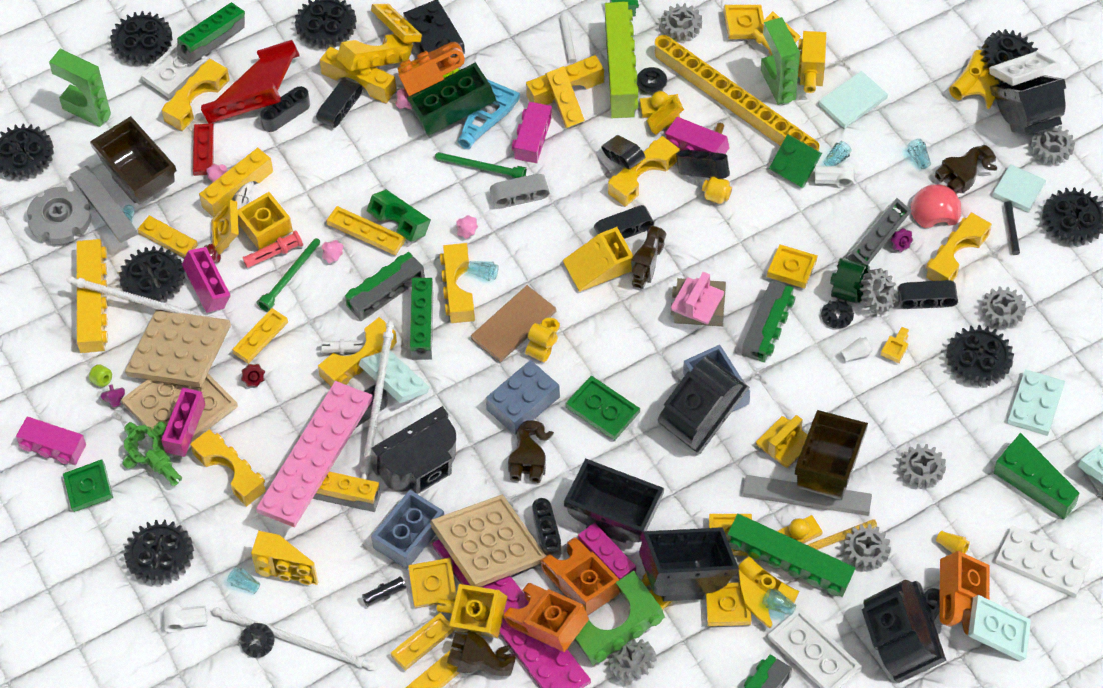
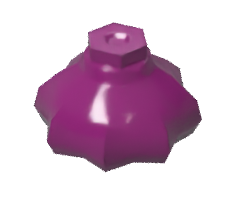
(901, 239)
(113, 395)

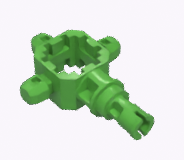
(155, 458)

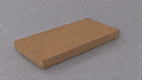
(512, 323)

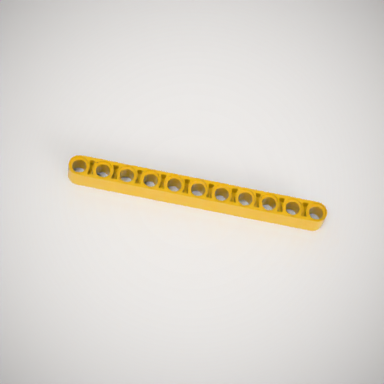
(727, 92)

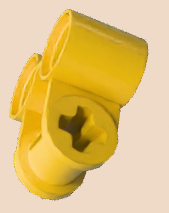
(542, 338)

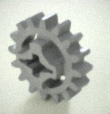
(681, 22)
(1053, 144)
(878, 290)
(1001, 307)
(920, 468)
(857, 547)
(632, 660)

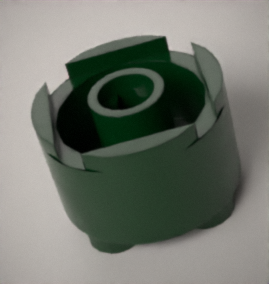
(848, 279)

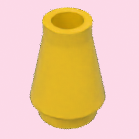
(953, 542)

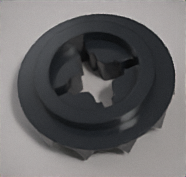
(651, 73)
(829, 316)
(267, 640)

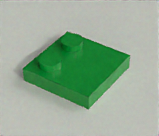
(795, 160)
(88, 485)

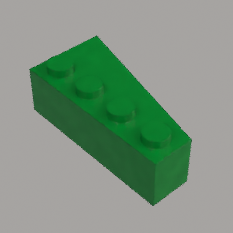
(1036, 477)

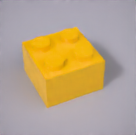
(264, 220)

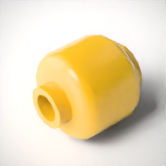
(717, 190)

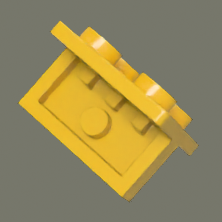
(784, 440)

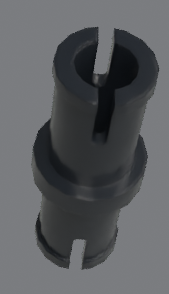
(384, 591)

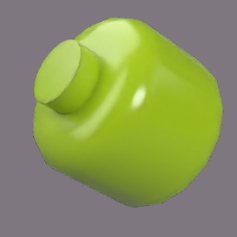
(100, 375)

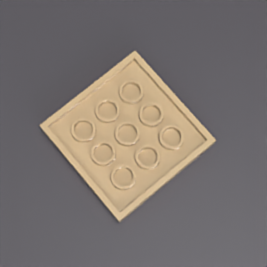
(178, 348)
(156, 400)
(487, 541)

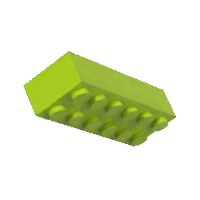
(621, 60)

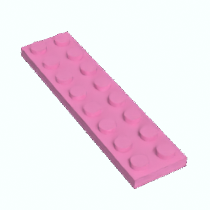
(314, 454)

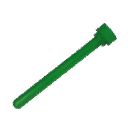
(515, 172)
(267, 301)

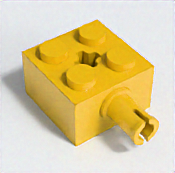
(812, 60)
(465, 610)

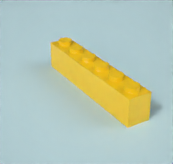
(91, 304)

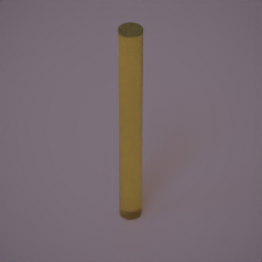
(839, 536)

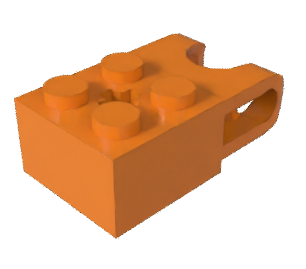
(430, 67)
(582, 576)
(960, 581)
(548, 617)

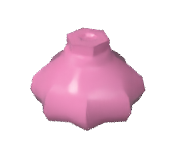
(402, 101)
(216, 171)
(466, 226)
(332, 251)

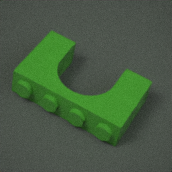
(782, 67)
(88, 95)
(643, 614)

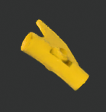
(974, 81)
(755, 583)

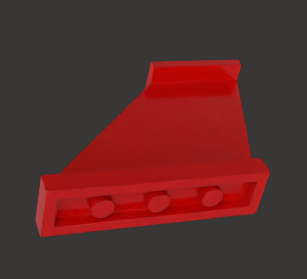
(256, 87)

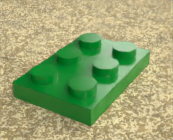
(602, 408)

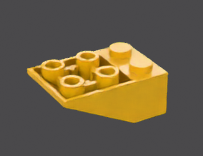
(599, 260)
(279, 558)

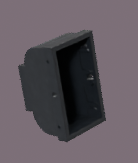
(1031, 104)
(702, 403)
(417, 458)
(613, 500)
(687, 562)
(903, 630)

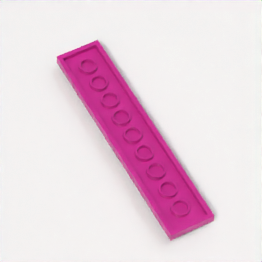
(544, 663)

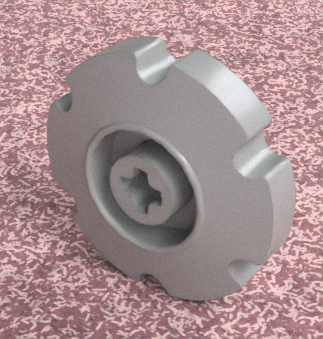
(59, 215)

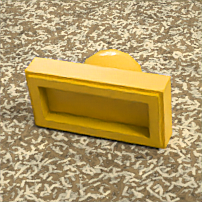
(652, 104)
(665, 115)
(802, 529)

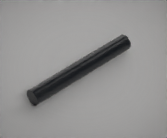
(1011, 228)

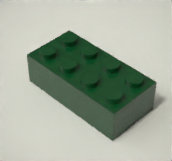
(451, 99)

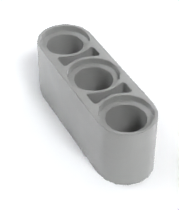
(519, 191)

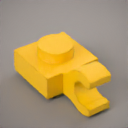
(896, 347)

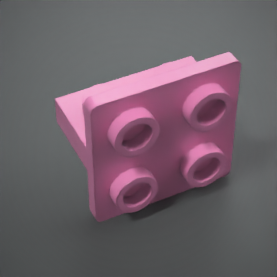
(698, 299)

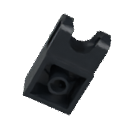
(434, 26)

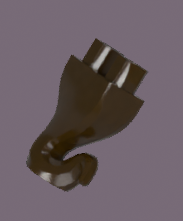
(963, 169)
(645, 258)
(529, 456)
(478, 655)

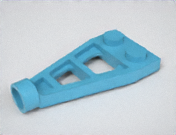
(506, 100)

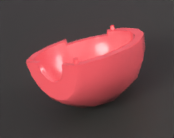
(936, 205)

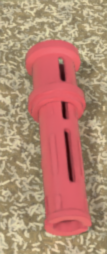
(281, 245)

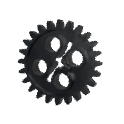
(325, 22)
(141, 38)
(1004, 47)
(30, 142)
(1058, 216)
(168, 267)
(979, 355)
(139, 550)

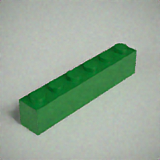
(790, 555)

